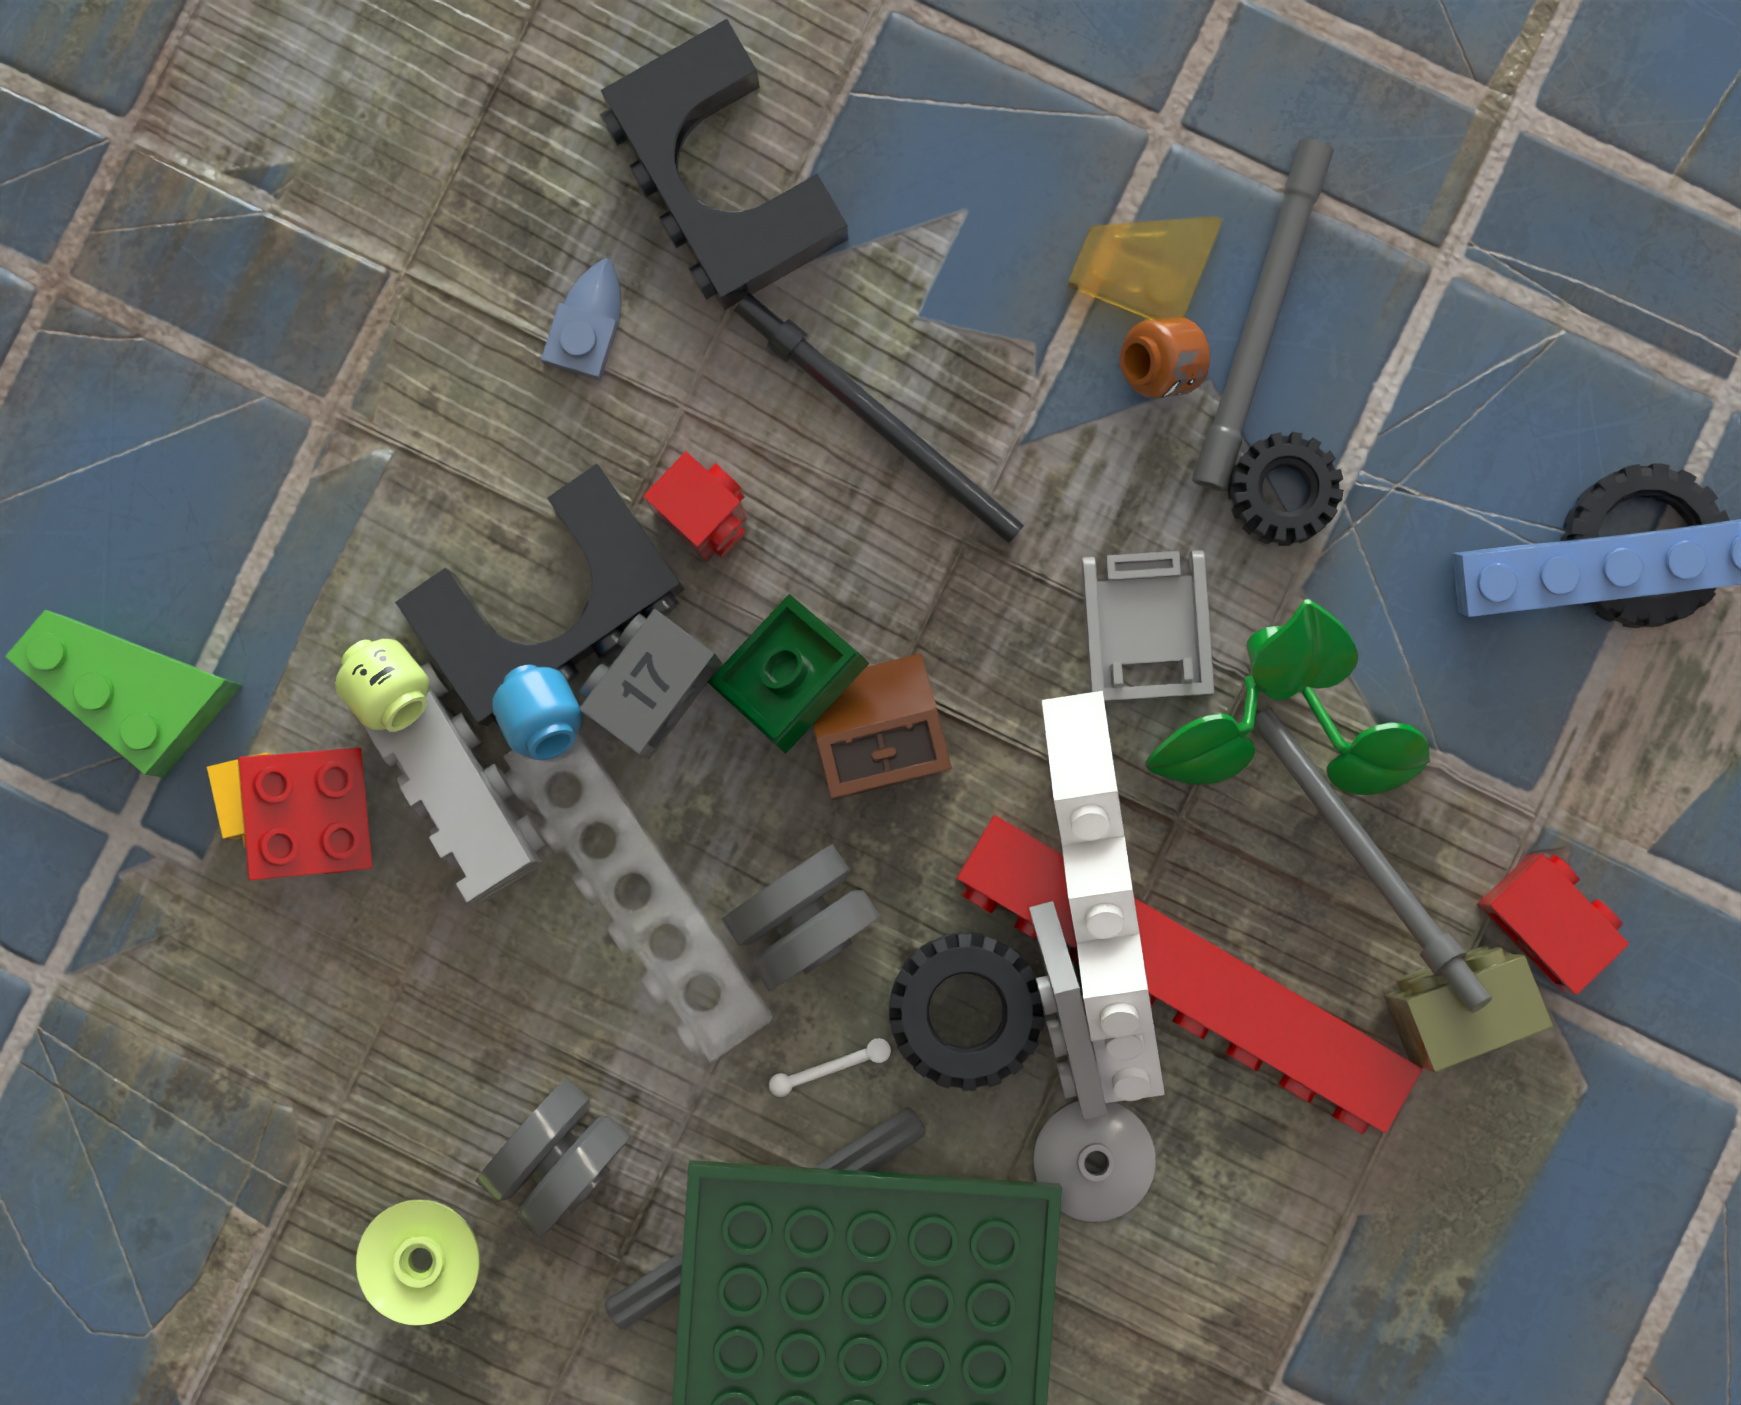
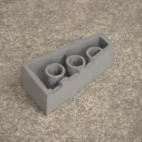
(462, 797)

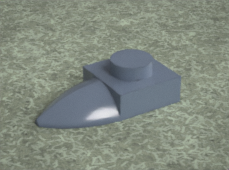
(586, 323)

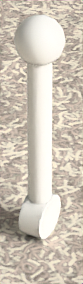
(877, 1050)

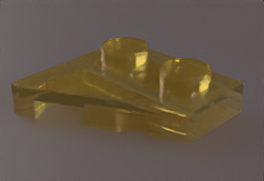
(1146, 264)

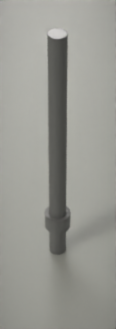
(1440, 950)

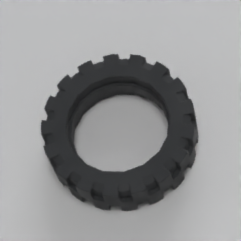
(1674, 488)

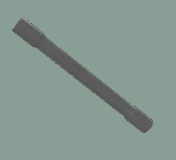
(1300, 195)

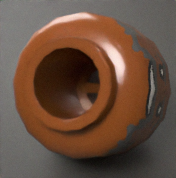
(1165, 357)

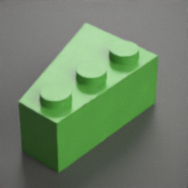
(122, 691)

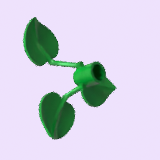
(1286, 660)

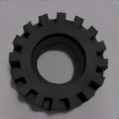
(1306, 458)

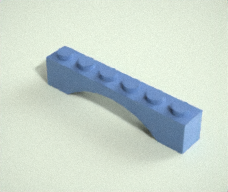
(1597, 569)

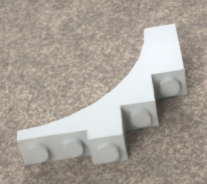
(1102, 897)

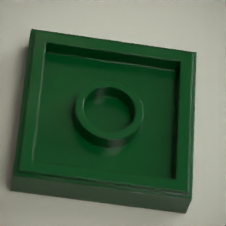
(788, 673)

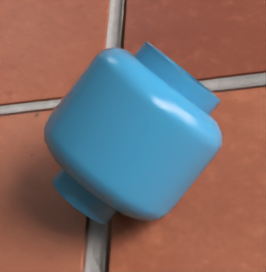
(537, 712)

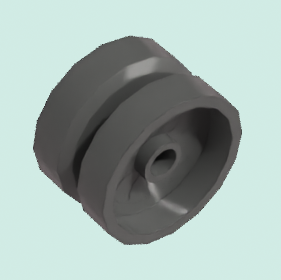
(802, 919)
(554, 1159)

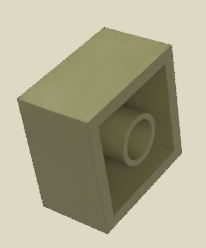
(1442, 1030)

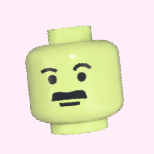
(382, 685)

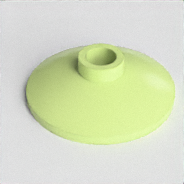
(394, 1282)

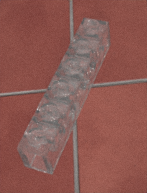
(740, 1005)

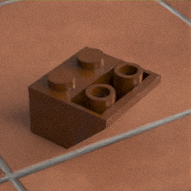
(882, 730)

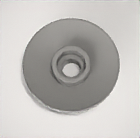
(1069, 1139)

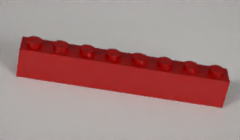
(1208, 988)

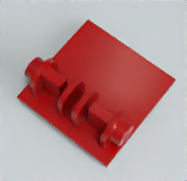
(304, 813)

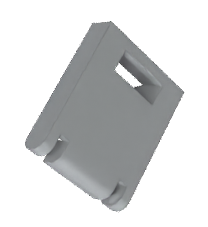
(1144, 618)

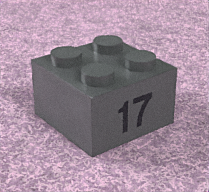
(648, 682)

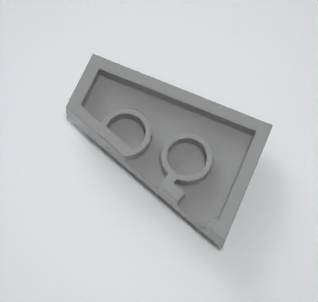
(1069, 1030)

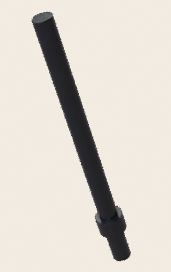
(790, 342)

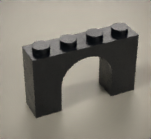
(655, 115)
(626, 582)

